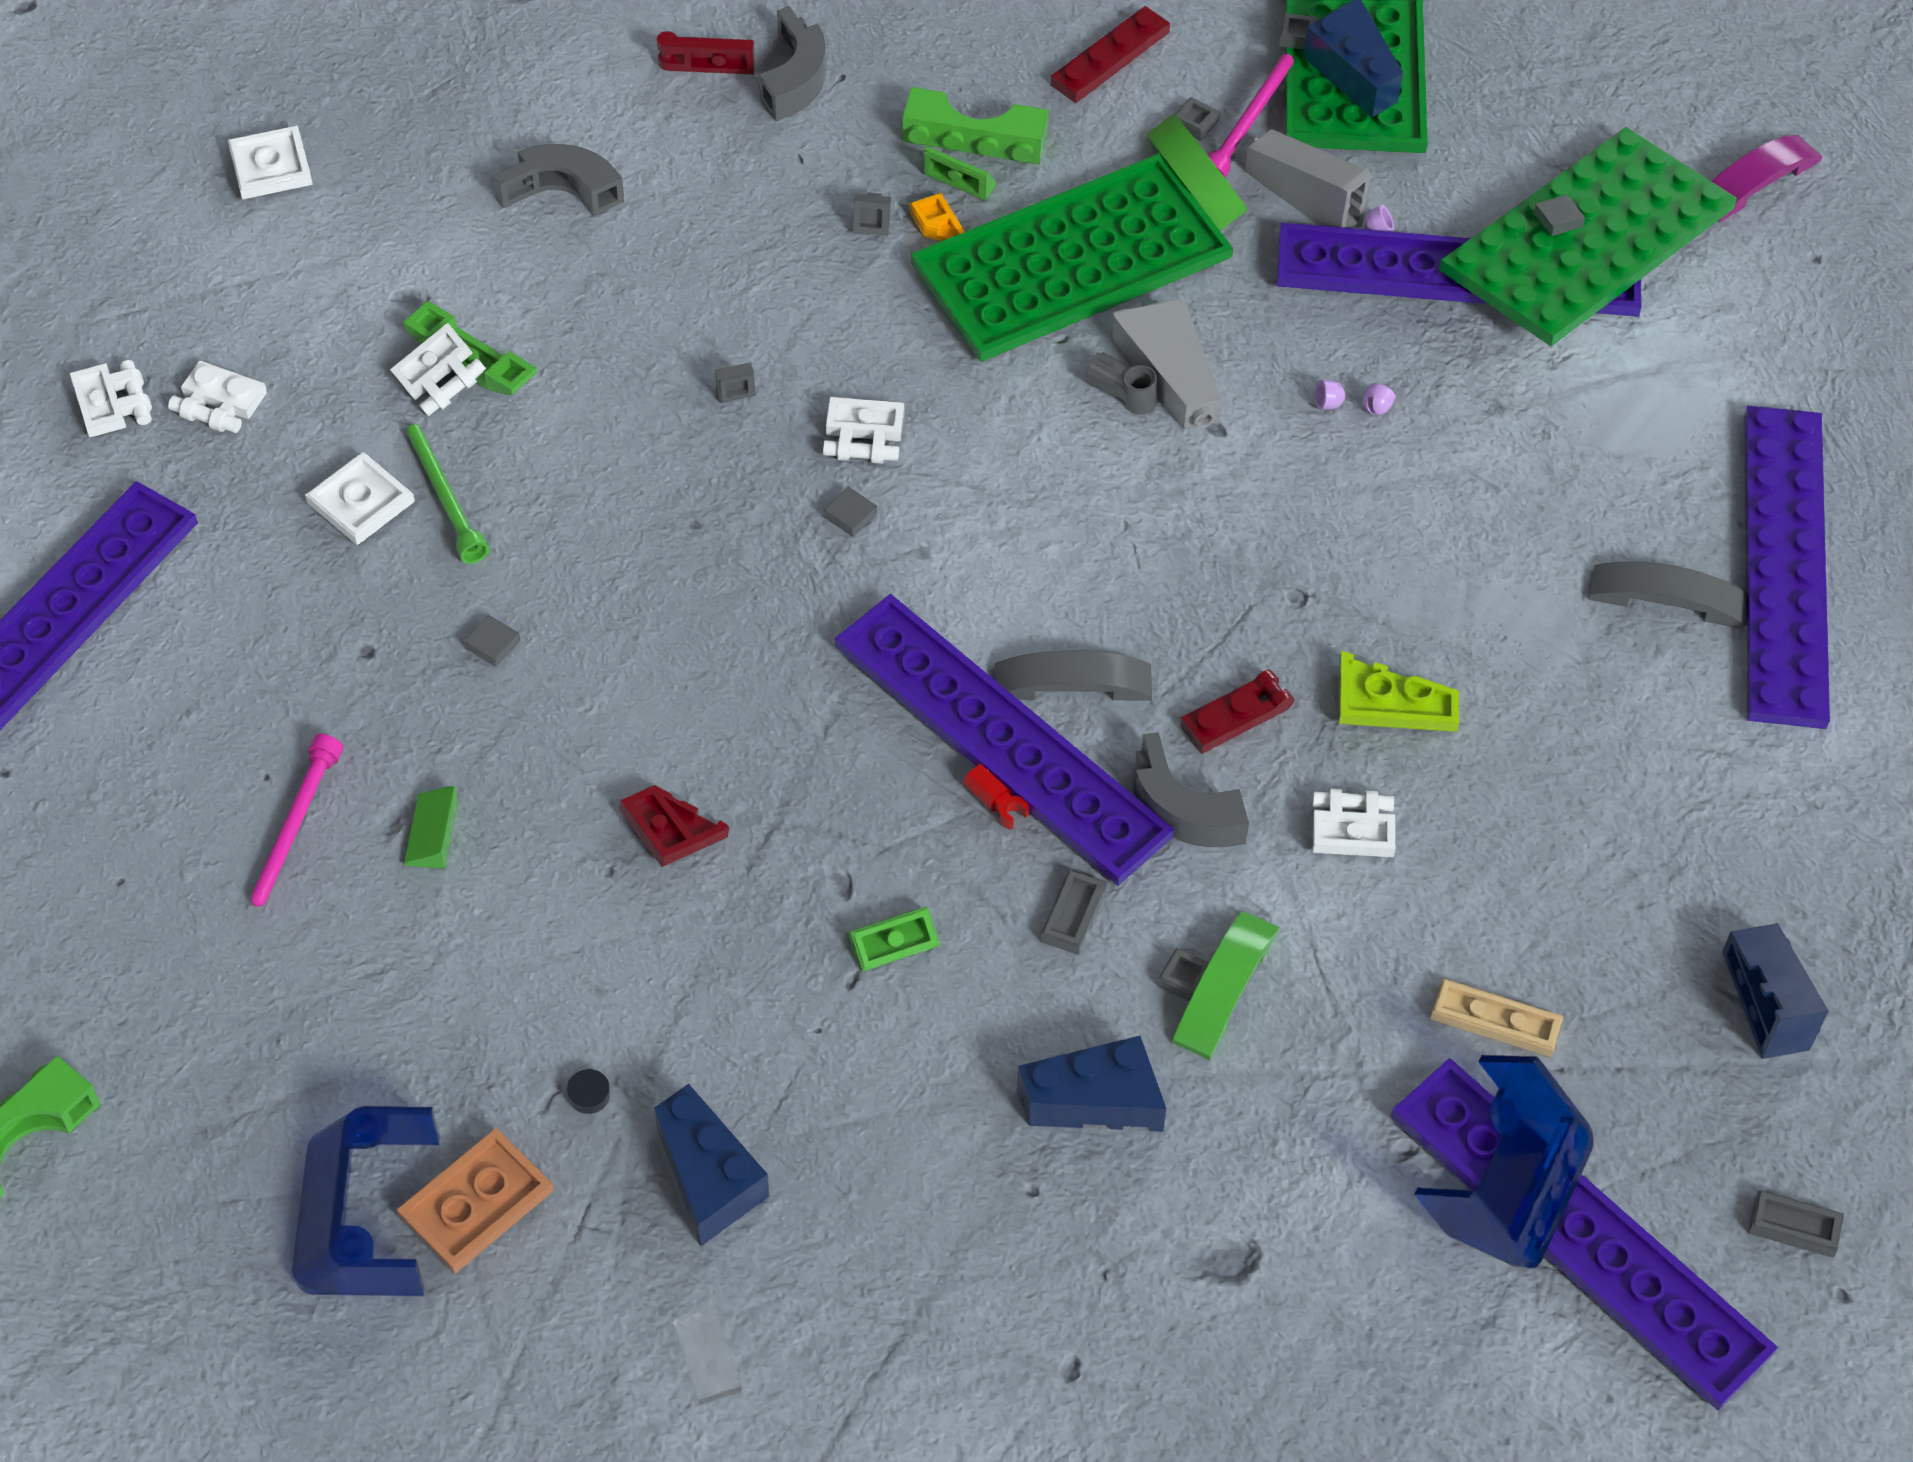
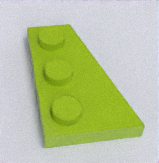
(1386, 699)

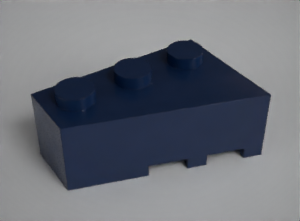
(1355, 57)
(1774, 990)
(1093, 1087)
(710, 1164)

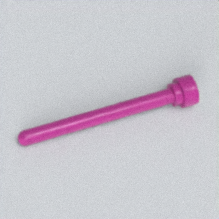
(1221, 157)
(323, 753)

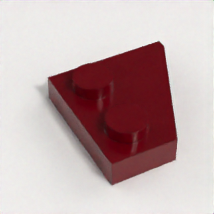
(669, 825)

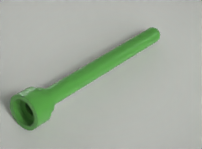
(469, 543)

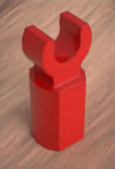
(995, 795)

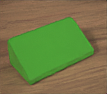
(958, 173)
(432, 828)
(893, 938)

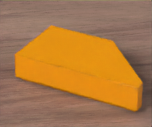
(935, 218)

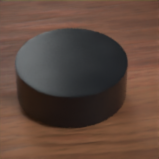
(588, 1091)

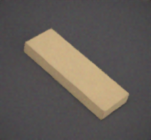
(1497, 1017)

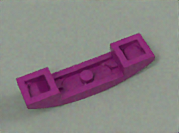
(1764, 167)

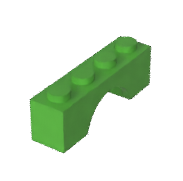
(1013, 135)
(50, 1101)

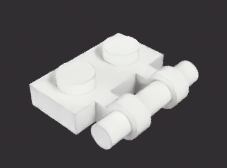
(432, 362)
(221, 389)
(98, 397)
(864, 420)
(1353, 831)

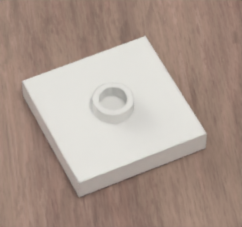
(270, 162)
(359, 498)

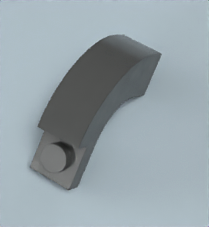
(799, 80)
(562, 169)
(1196, 816)

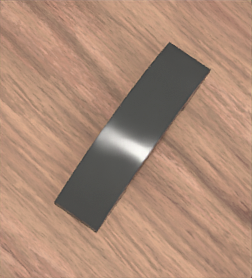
(1669, 586)
(1076, 671)

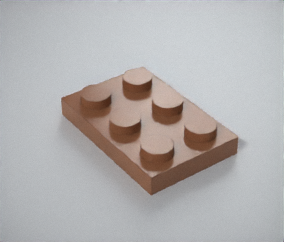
(475, 1200)

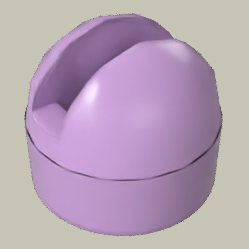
(1379, 219)
(1329, 394)
(1378, 398)

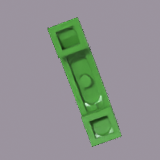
(1197, 171)
(504, 372)
(1224, 984)

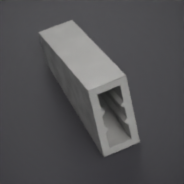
(1309, 179)
(1168, 343)

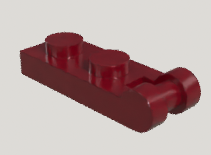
(705, 54)
(1236, 712)

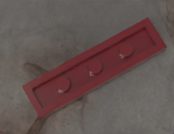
(1110, 54)

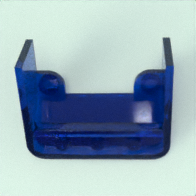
(1530, 1172)
(338, 1256)

